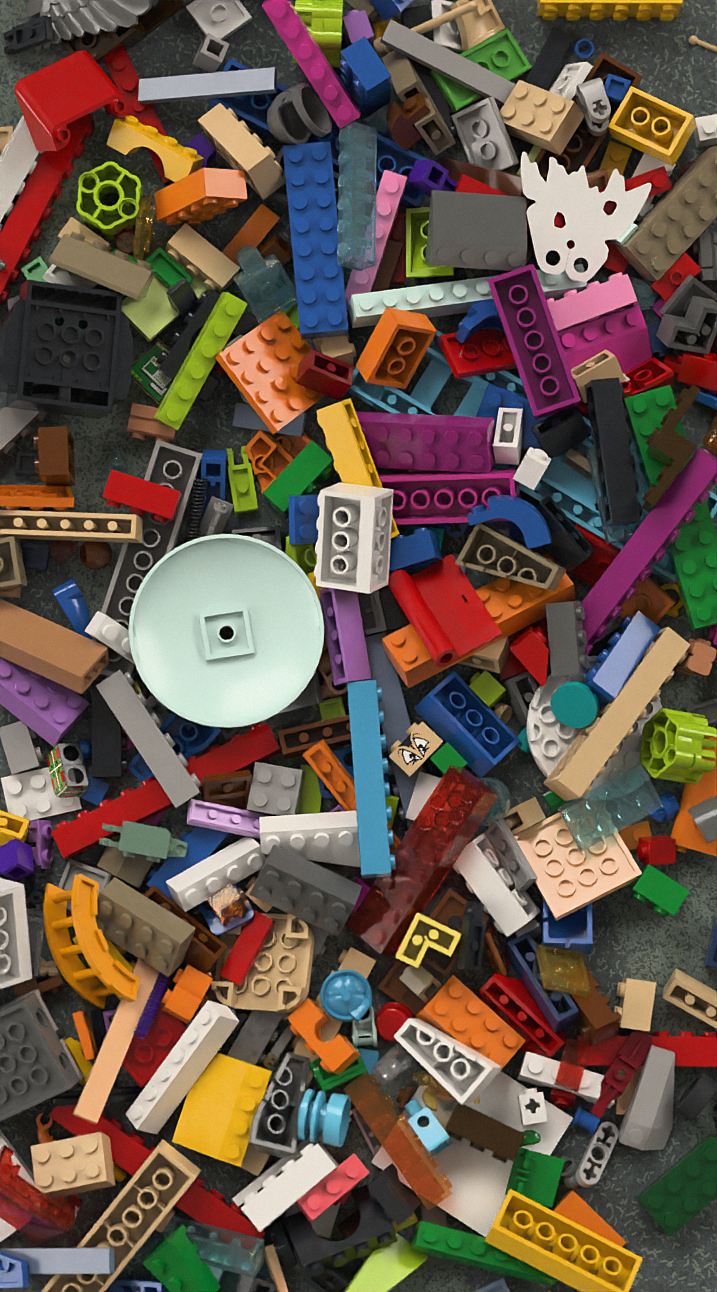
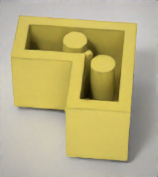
(425, 933)

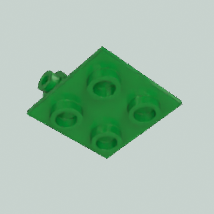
(535, 1176)

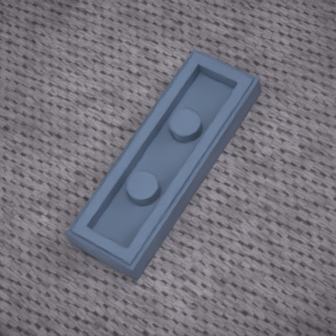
(247, 417)

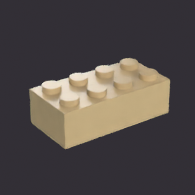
(242, 150)

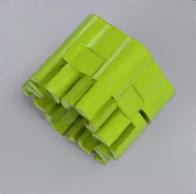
(325, 26)
(105, 180)
(674, 746)

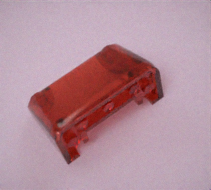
(31, 1209)

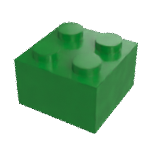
(658, 891)

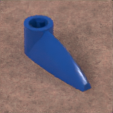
(74, 606)

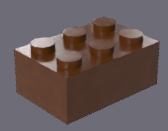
(56, 456)

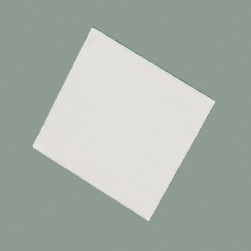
(475, 1175)

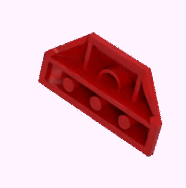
(518, 1009)

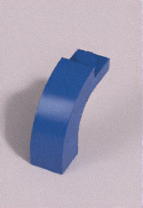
(479, 317)
(518, 511)

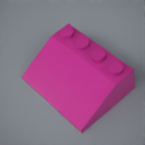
(619, 333)

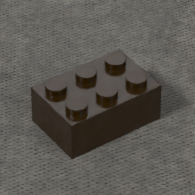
(484, 1132)

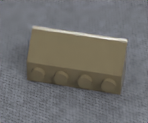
(103, 266)

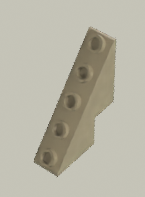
(406, 85)

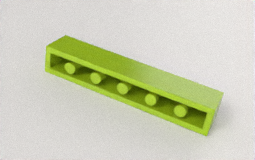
(200, 360)

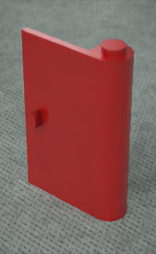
(440, 615)

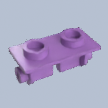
(40, 832)

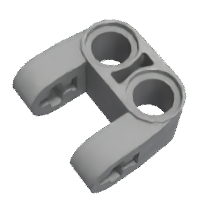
(594, 104)

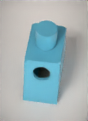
(433, 1135)

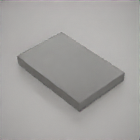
(485, 136)

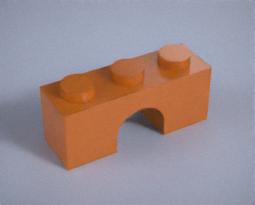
(308, 1022)

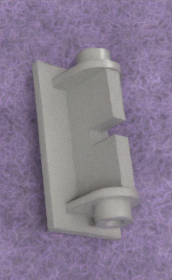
(215, 517)

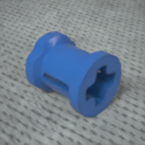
(585, 1120)

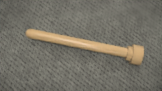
(382, 50)

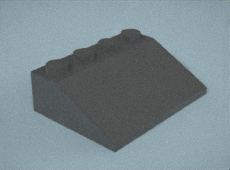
(477, 231)

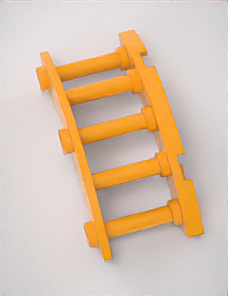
(113, 975)

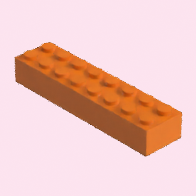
(508, 602)

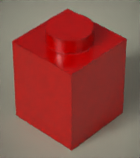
(656, 850)

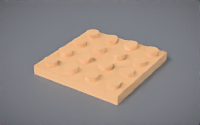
(573, 877)

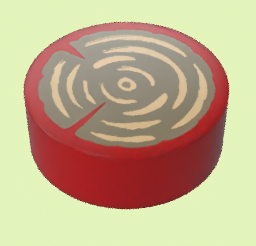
(125, 242)

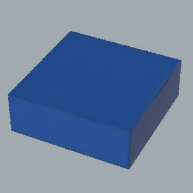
(616, 88)
(95, 791)

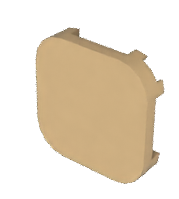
(280, 972)

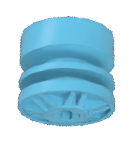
(318, 1117)

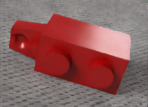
(695, 369)

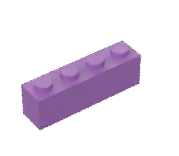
(344, 635)

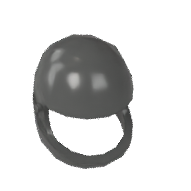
(297, 115)

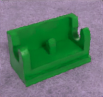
(329, 1080)

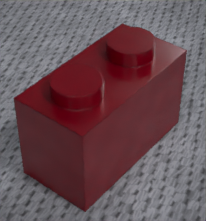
(324, 374)

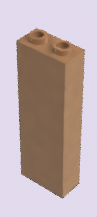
(50, 648)

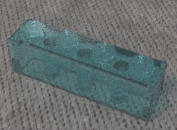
(222, 1247)

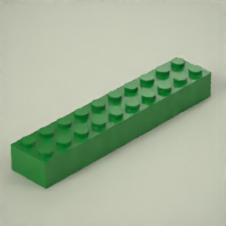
(695, 550)

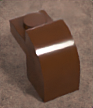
(401, 120)
(51, 986)

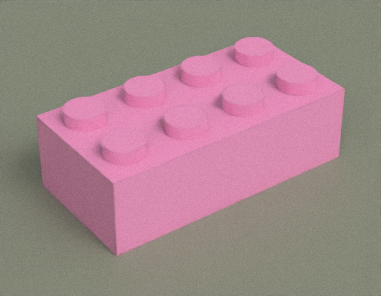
(593, 303)

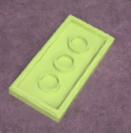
(154, 312)

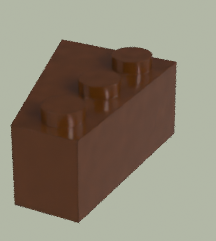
(594, 1015)

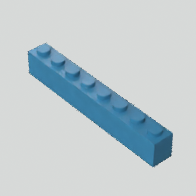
(369, 779)

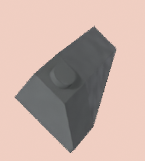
(276, 1118)

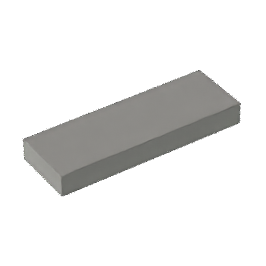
(511, 855)

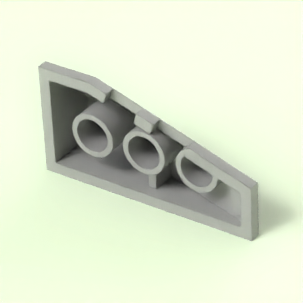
(650, 1110)

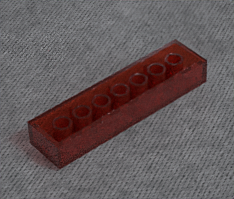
(422, 860)

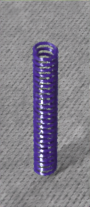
(154, 1005)

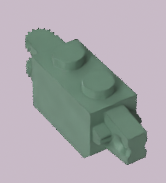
(144, 840)

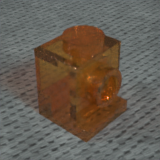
(227, 903)

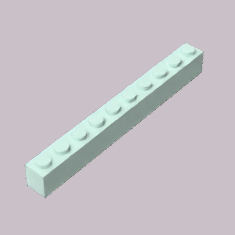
(446, 297)

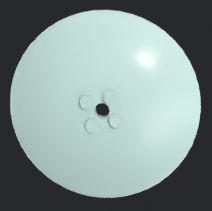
(216, 586)

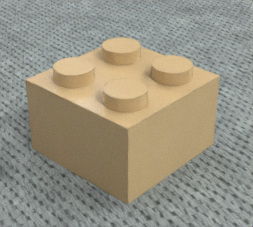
(635, 1003)

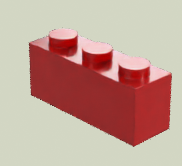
(141, 496)

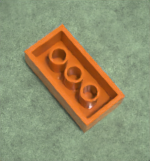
(200, 196)
(471, 1022)

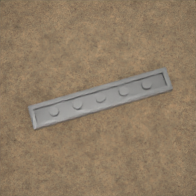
(446, 62)

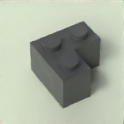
(694, 331)

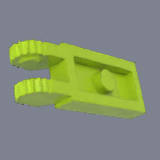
(242, 483)

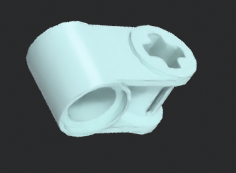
(364, 1028)

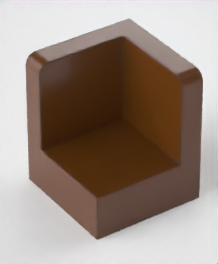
(278, 247)

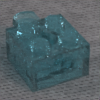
(264, 284)

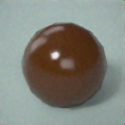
(95, 554)

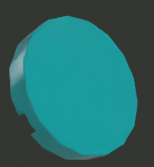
(575, 704)

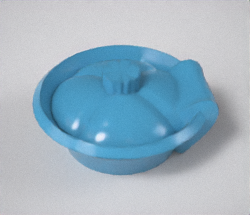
(346, 995)

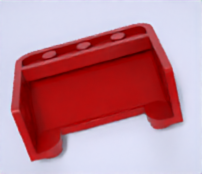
(63, 95)

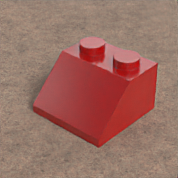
(532, 651)

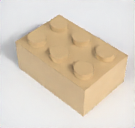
(540, 117)
(73, 1165)

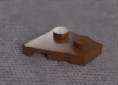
(227, 789)

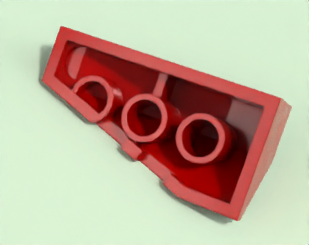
(643, 378)

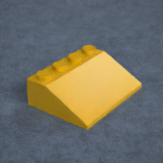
(221, 1108)

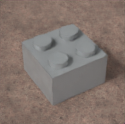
(275, 790)

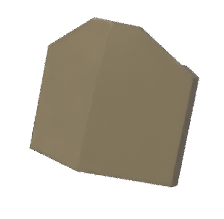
(127, 868)

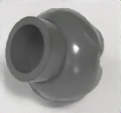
(568, 1173)

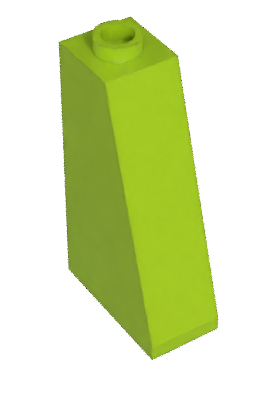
(386, 1268)

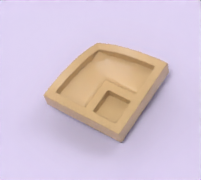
(478, 24)

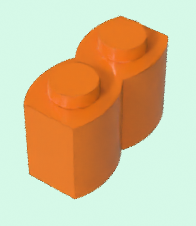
(186, 994)

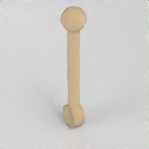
(694, 40)

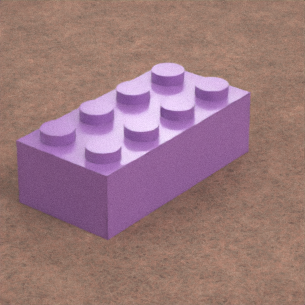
(40, 702)

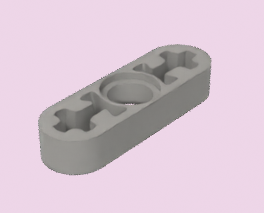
(606, 1150)

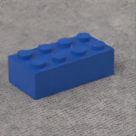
(365, 77)
(467, 724)

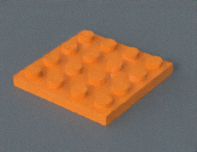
(266, 370)

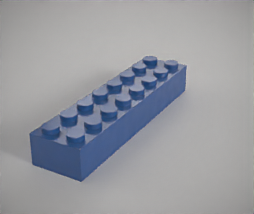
(315, 240)

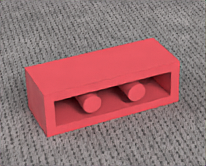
(332, 1188)

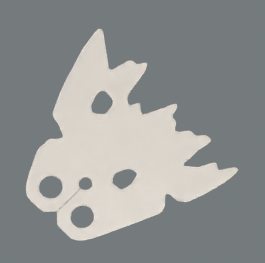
(583, 215)

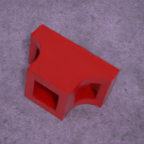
(675, 276)

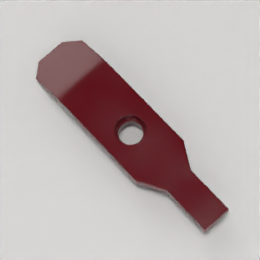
(628, 1060)

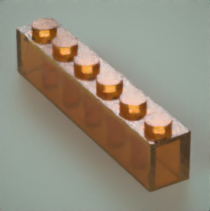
(397, 1140)

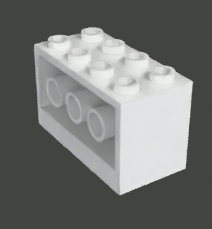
(354, 537)
(14, 937)

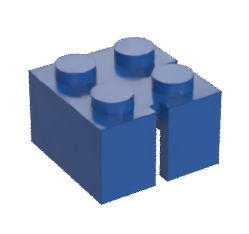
(569, 932)

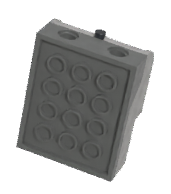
(32, 1055)

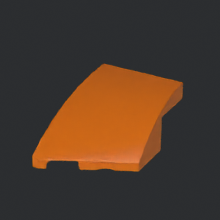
(272, 457)

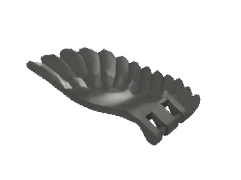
(85, 16)

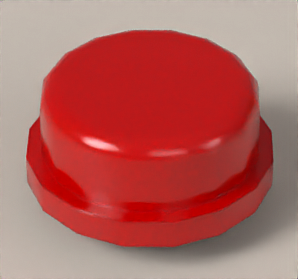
(391, 1019)

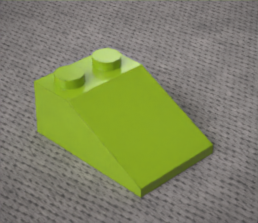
(416, 242)

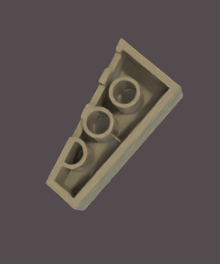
(503, 556)

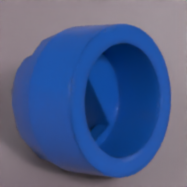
(586, 53)
(86, 751)

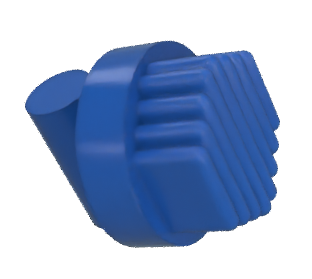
(669, 810)

